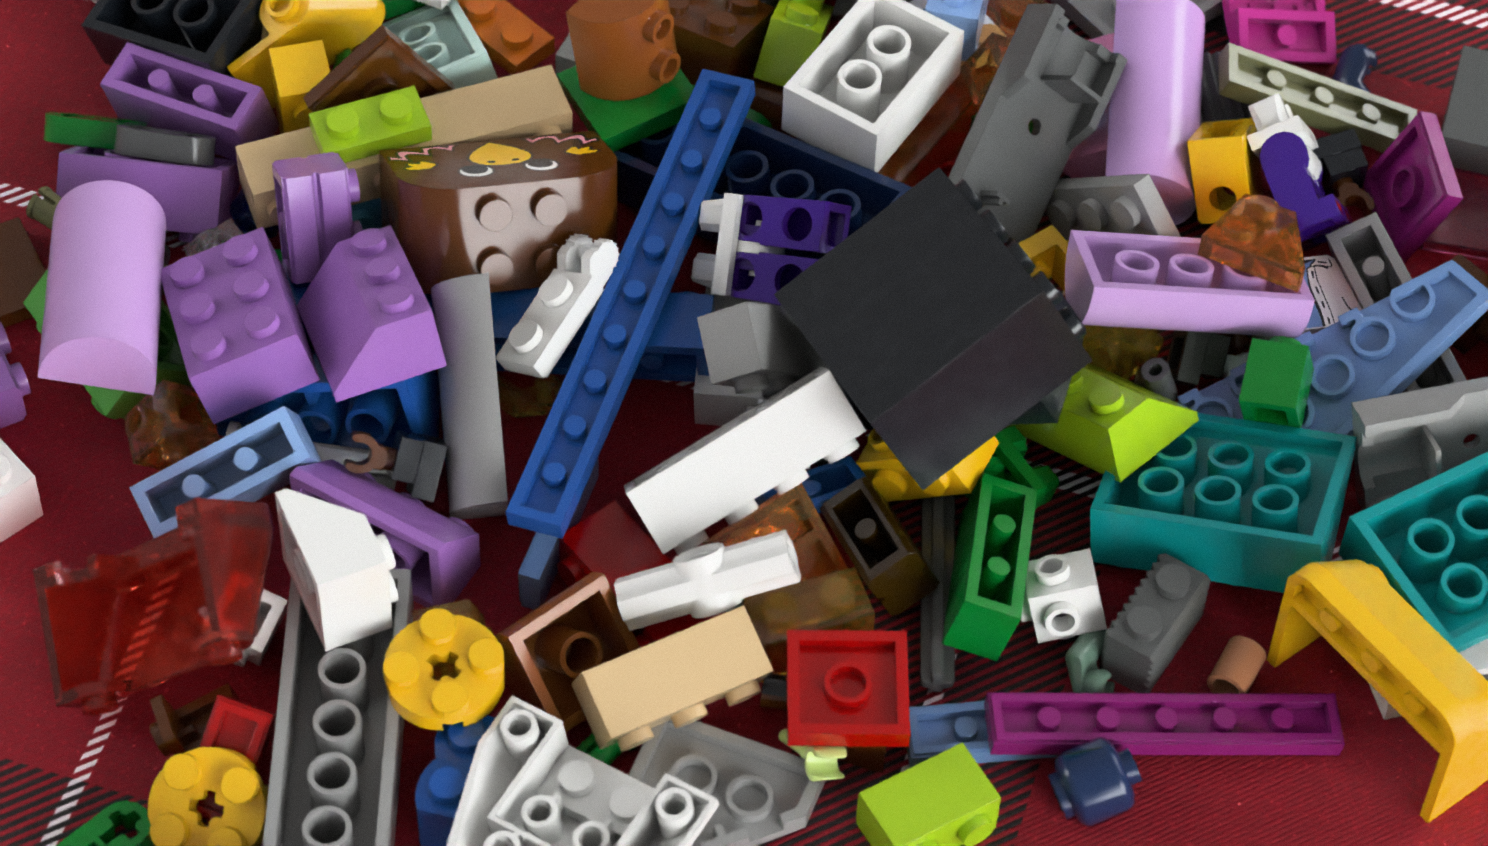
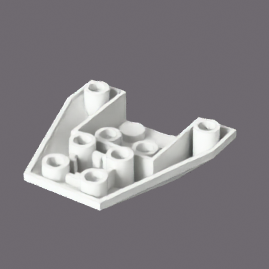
(543, 792)

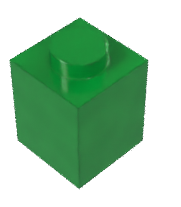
(1276, 381)

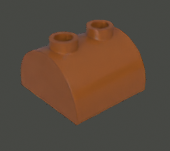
(623, 47)
(560, 642)

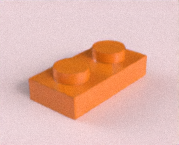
(508, 34)

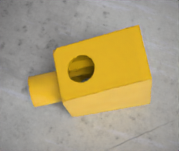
(1221, 159)

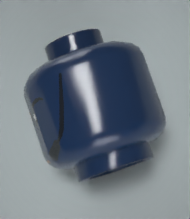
(1094, 781)

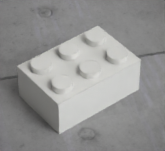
(872, 81)

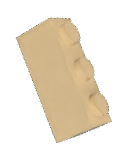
(673, 680)

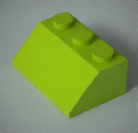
(1111, 423)

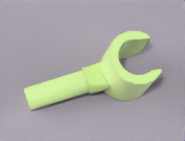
(819, 760)

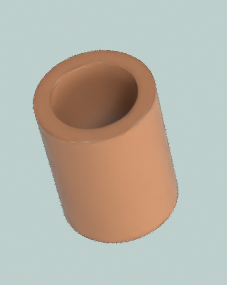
(1237, 666)

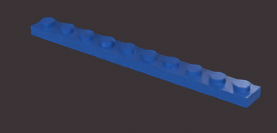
(630, 306)

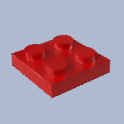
(847, 688)

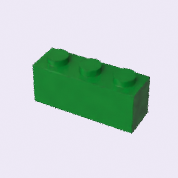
(990, 567)

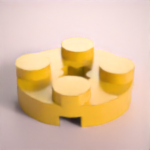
(436, 640)
(187, 780)

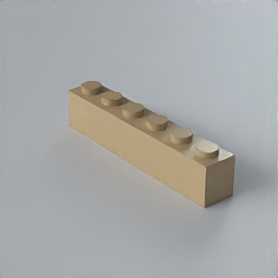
(491, 110)

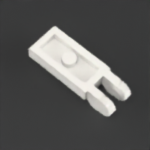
(559, 306)

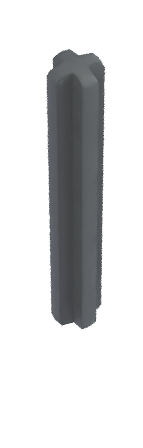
(938, 549)

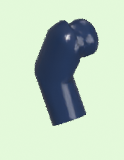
(1354, 65)

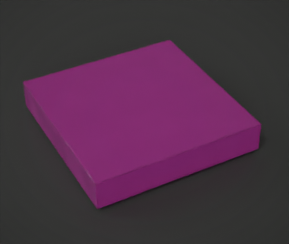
(1414, 184)

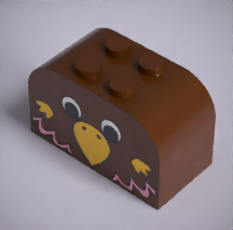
(498, 205)

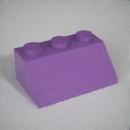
(190, 195)
(369, 316)
(435, 548)

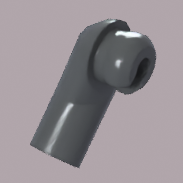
(1157, 377)

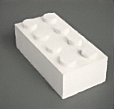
(744, 460)

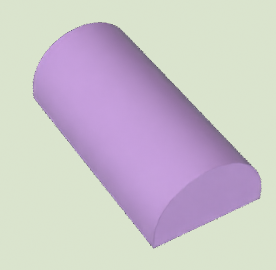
(1157, 97)
(1170, 287)
(104, 288)

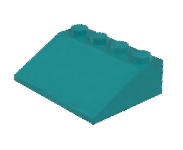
(1229, 501)
(1433, 549)

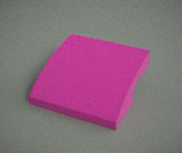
(1283, 29)

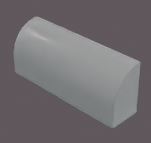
(470, 398)

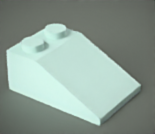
(445, 42)

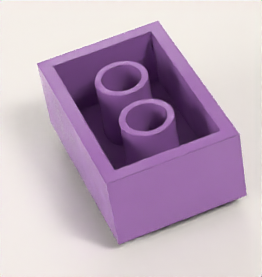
(238, 325)

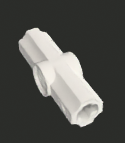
(707, 580)

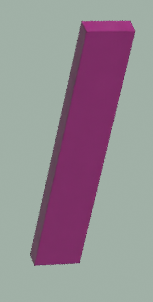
(1165, 723)

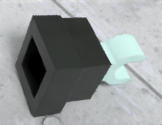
(1201, 355)

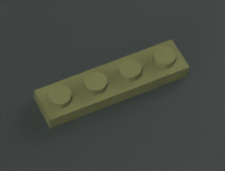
(1313, 97)

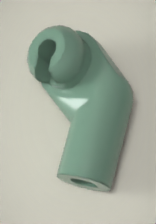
(1082, 665)

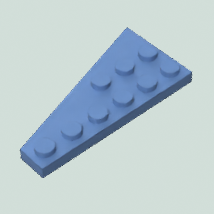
(1370, 349)

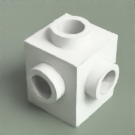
(1063, 596)

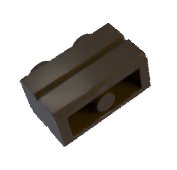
(879, 546)

